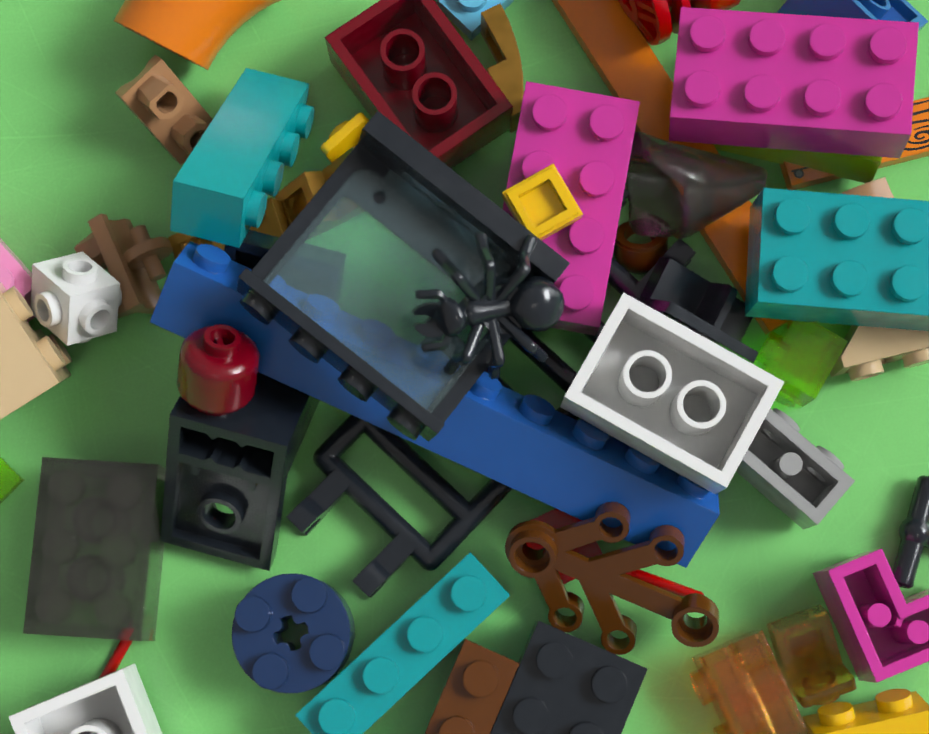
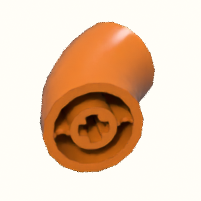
(189, 27)

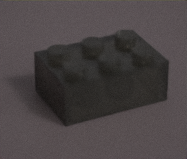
(96, 550)

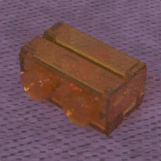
(746, 688)

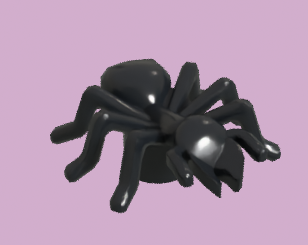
(494, 303)

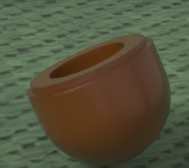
(637, 257)

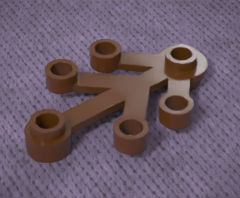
(606, 576)

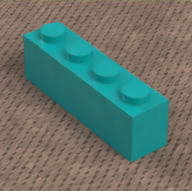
(241, 158)
(405, 651)

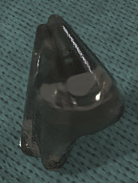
(684, 188)

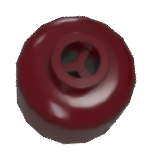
(217, 372)

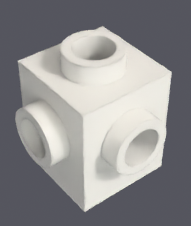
(75, 298)

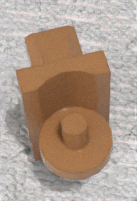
(166, 108)
(130, 259)

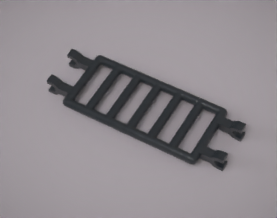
(466, 514)

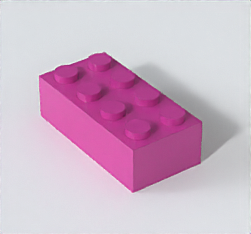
(794, 82)
(591, 148)

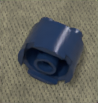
(263, 618)

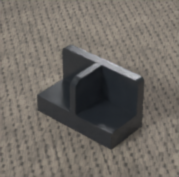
(699, 305)

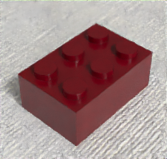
(420, 77)

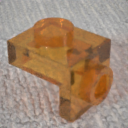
(810, 657)

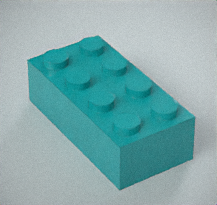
(838, 259)

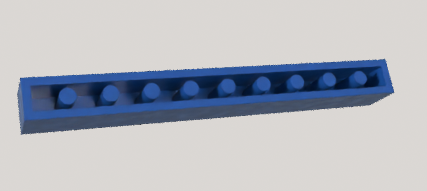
(490, 430)

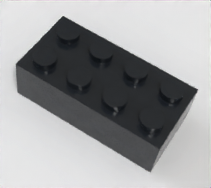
(568, 687)

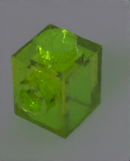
(800, 358)

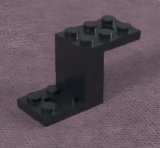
(234, 461)

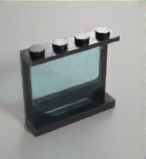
(358, 255)

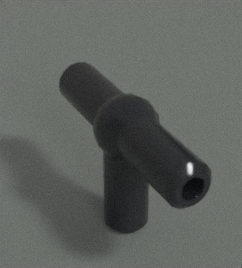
(913, 535)

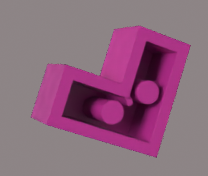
(874, 620)

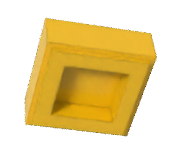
(542, 203)

